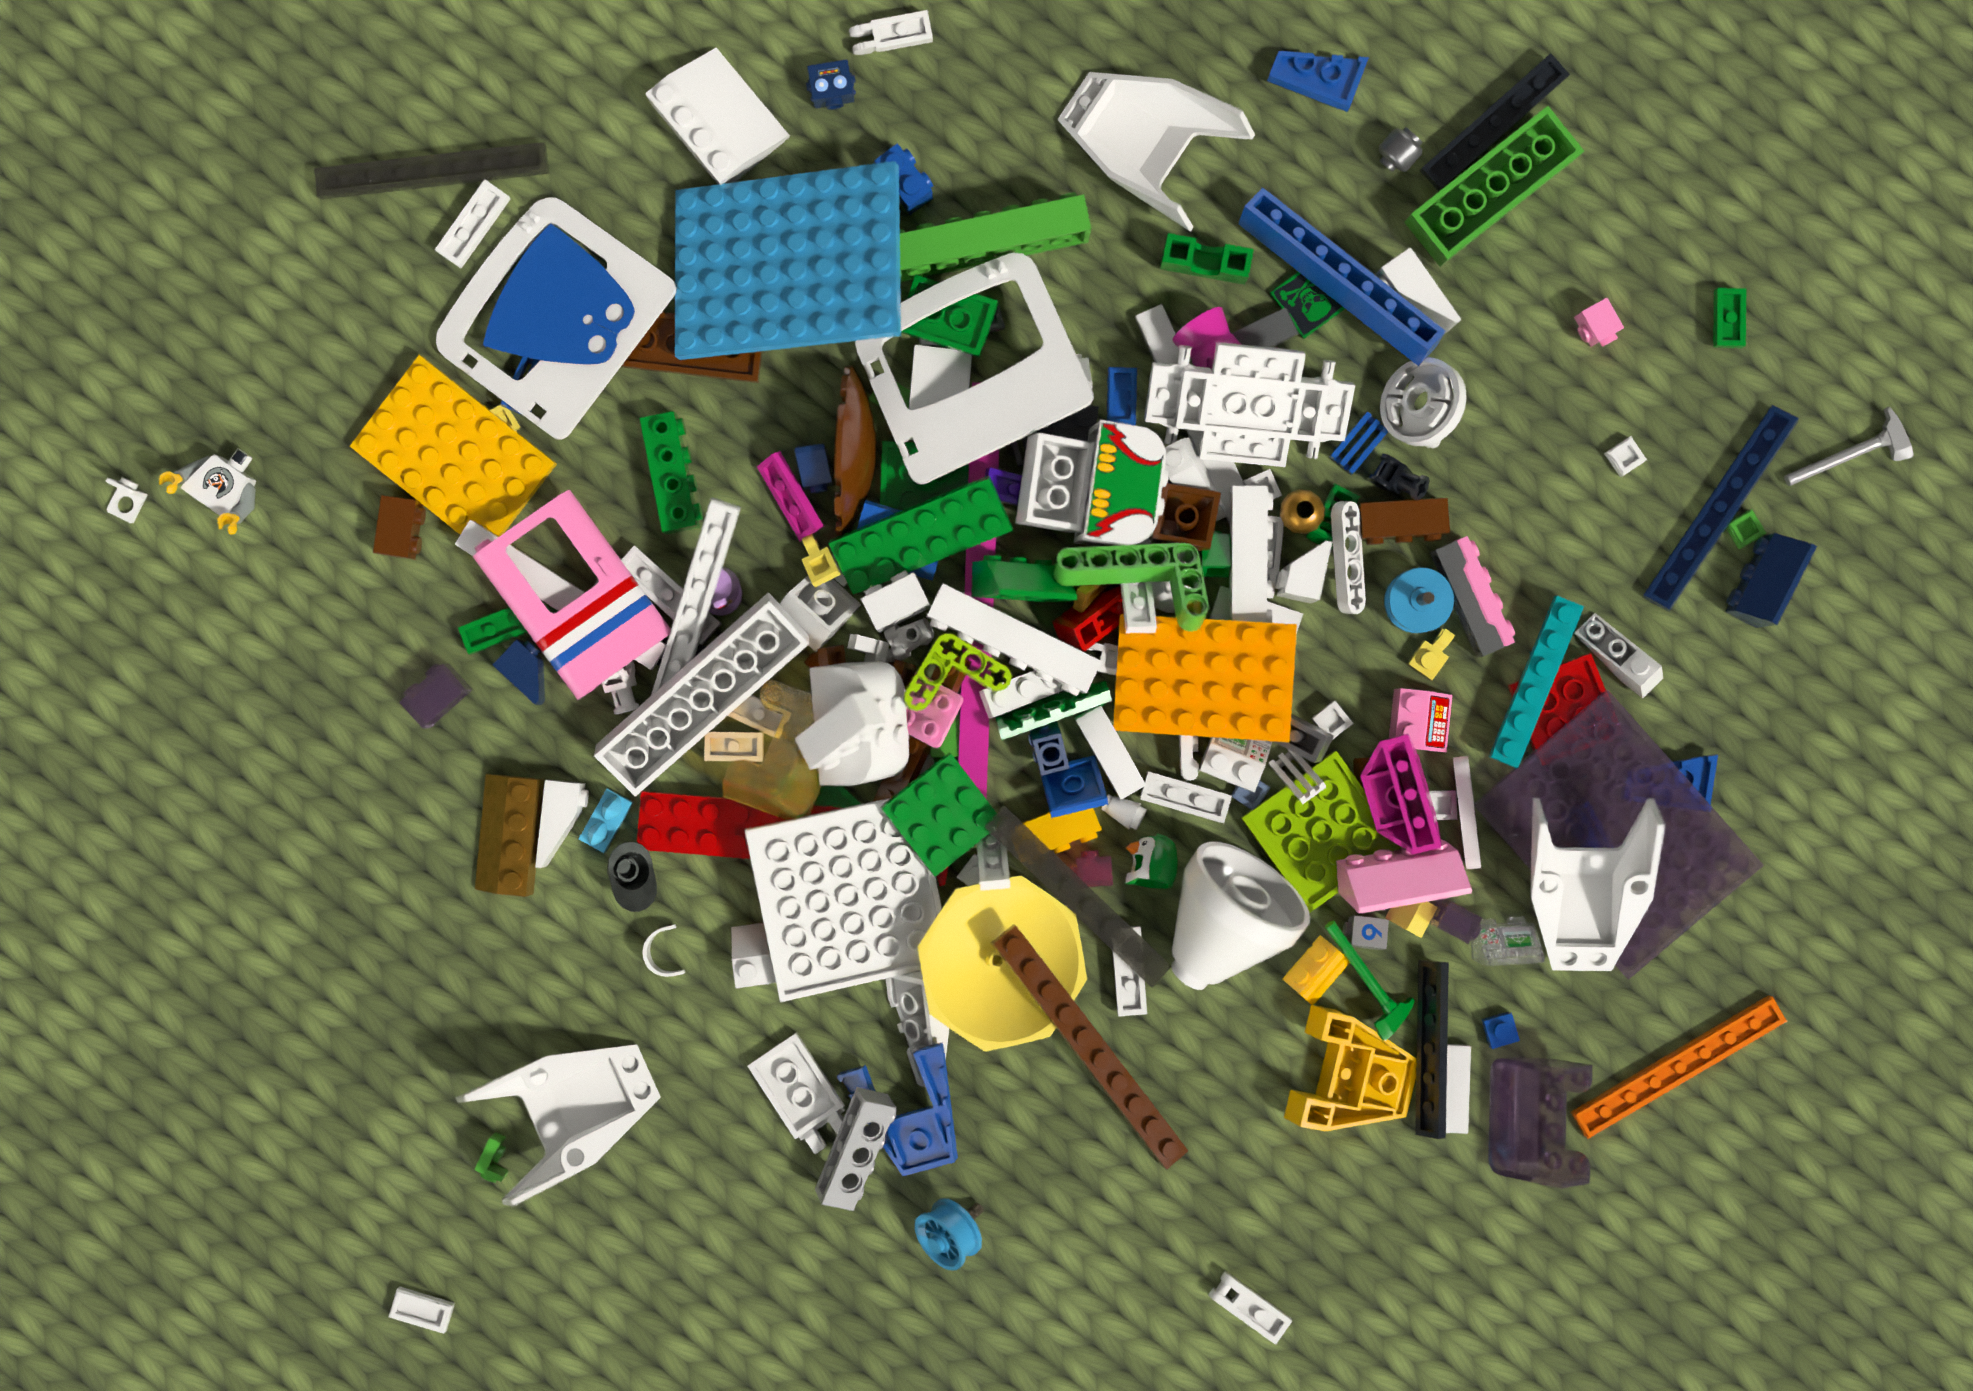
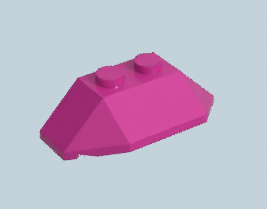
(1401, 796)

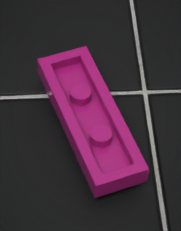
(789, 495)

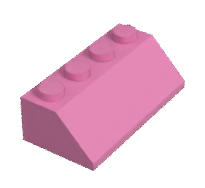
(1401, 878)

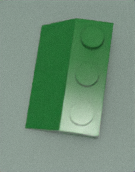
(1018, 580)

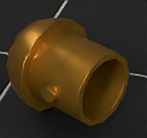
(1290, 517)

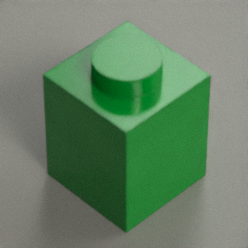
(1217, 560)

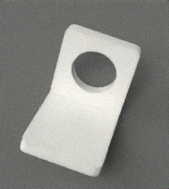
(126, 488)

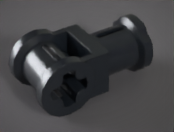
(1397, 477)

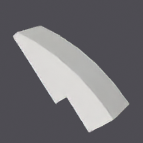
(1110, 751)

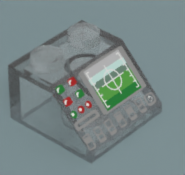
(1507, 943)

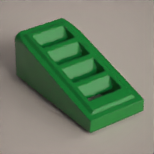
(1324, 531)

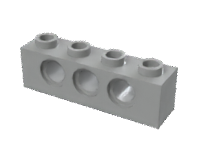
(864, 1107)

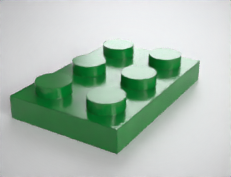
(957, 326)

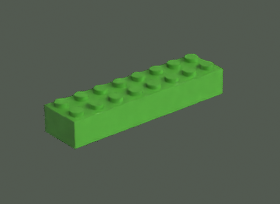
(988, 236)

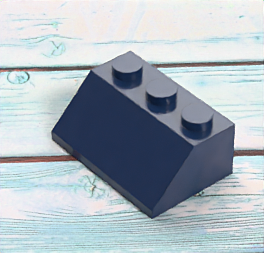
(1769, 579)

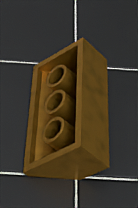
(509, 835)

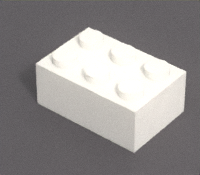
(1054, 483)

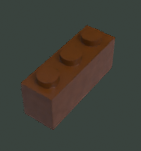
(1404, 520)

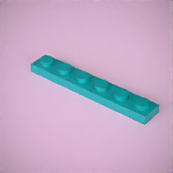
(1536, 681)

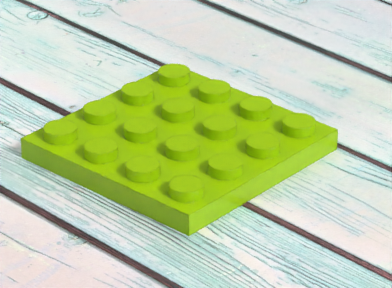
(1314, 835)

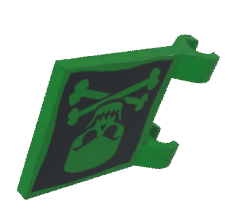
(1306, 304)

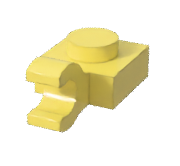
(820, 562)
(1429, 657)

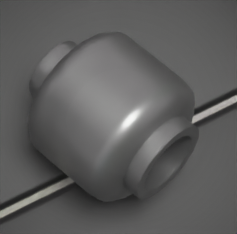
(1400, 149)

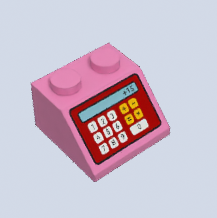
(1423, 716)

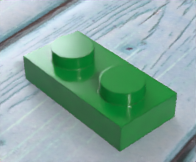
(1729, 318)

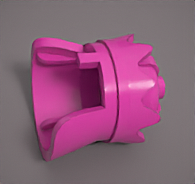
(1203, 334)

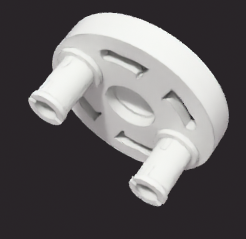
(1440, 412)

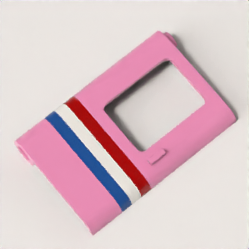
(598, 629)

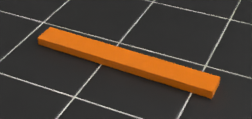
(1678, 1066)

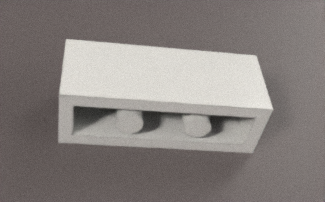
(840, 730)

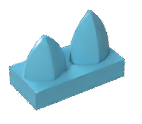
(606, 820)

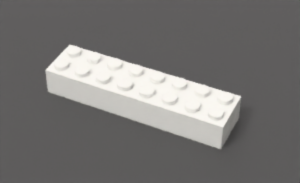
(701, 694)

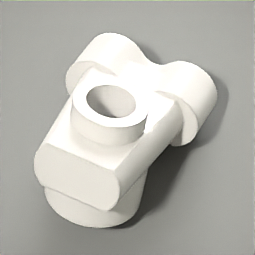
(904, 640)

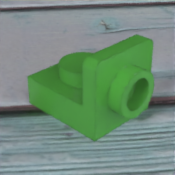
(492, 1153)

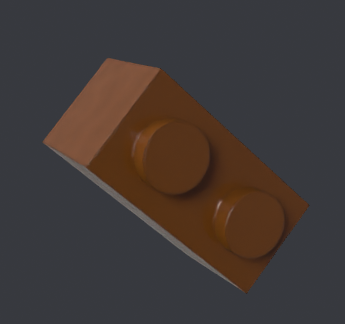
(399, 527)

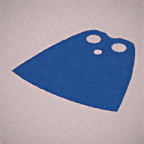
(549, 297)

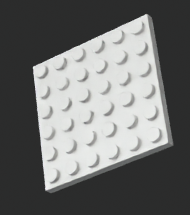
(840, 899)

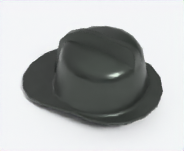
(632, 876)

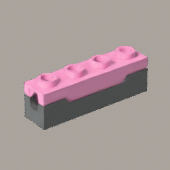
(1473, 598)

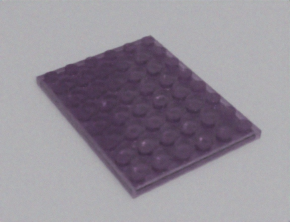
(1592, 790)

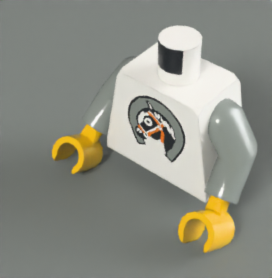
(218, 485)

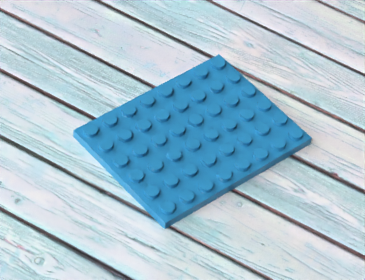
(788, 261)

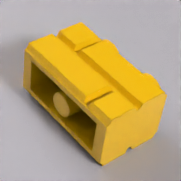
(1316, 970)

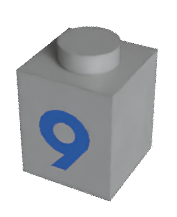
(1366, 932)

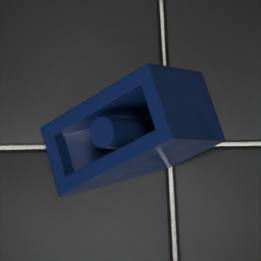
(814, 468)
(524, 669)

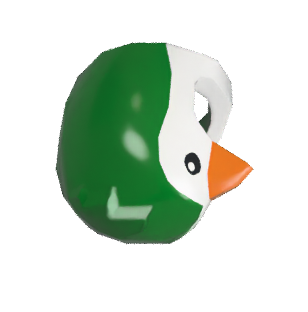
(1153, 862)

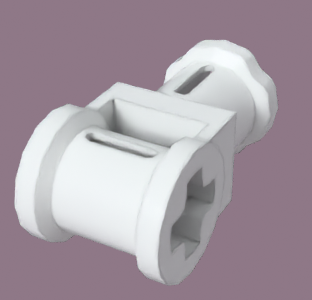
(620, 687)

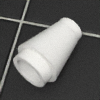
(1125, 811)

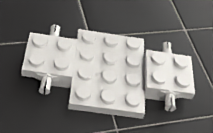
(1249, 403)

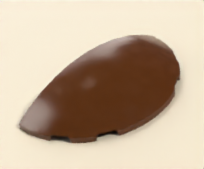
(854, 451)

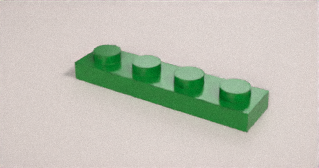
(493, 630)

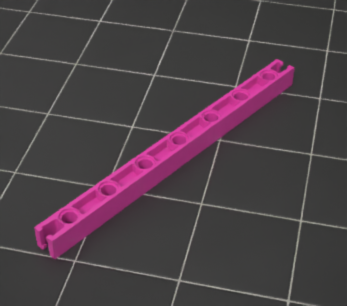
(973, 716)

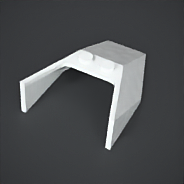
(1142, 127)

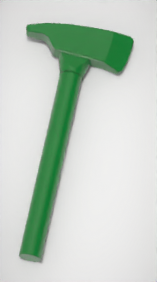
(1393, 1012)

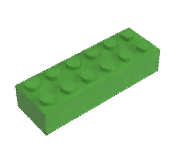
(1494, 186)

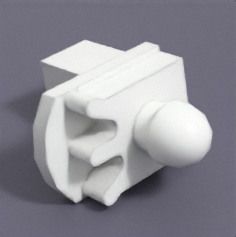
(875, 649)

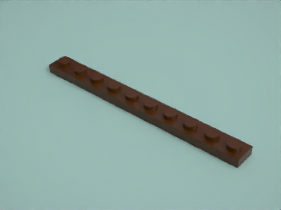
(1089, 1046)

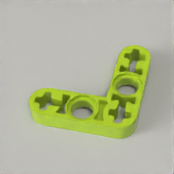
(945, 663)

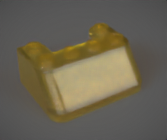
(784, 780)

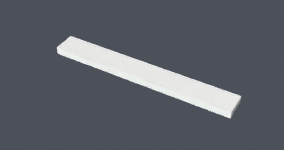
(1158, 336)
(546, 584)
(698, 589)

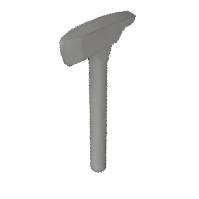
(1892, 436)

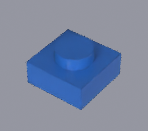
(1500, 1030)

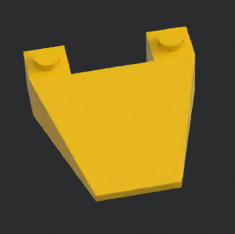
(1359, 1078)

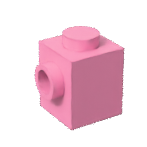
(1598, 324)

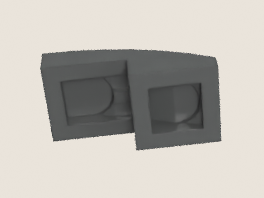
(1268, 331)

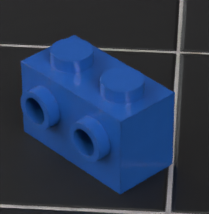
(913, 186)

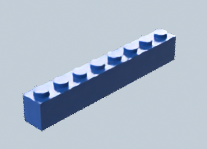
(1341, 277)

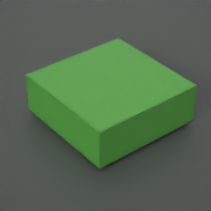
(1745, 529)

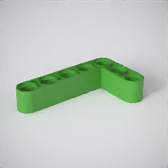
(1141, 570)

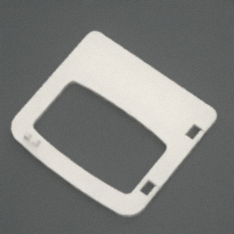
(558, 388)
(997, 410)

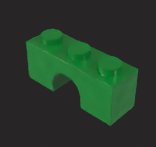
(1223, 263)

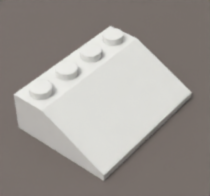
(717, 116)

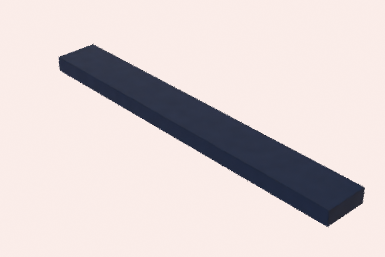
(1720, 508)

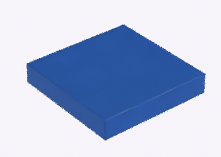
(1075, 787)

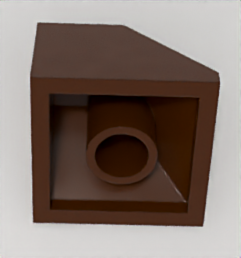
(1187, 516)

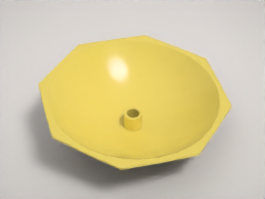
(969, 980)

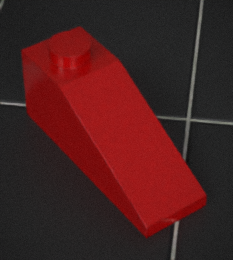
(1090, 626)

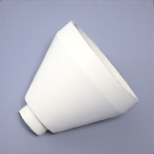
(1232, 915)

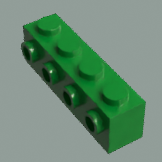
(670, 472)

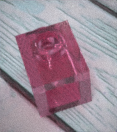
(1093, 868)

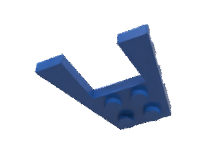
(923, 1136)

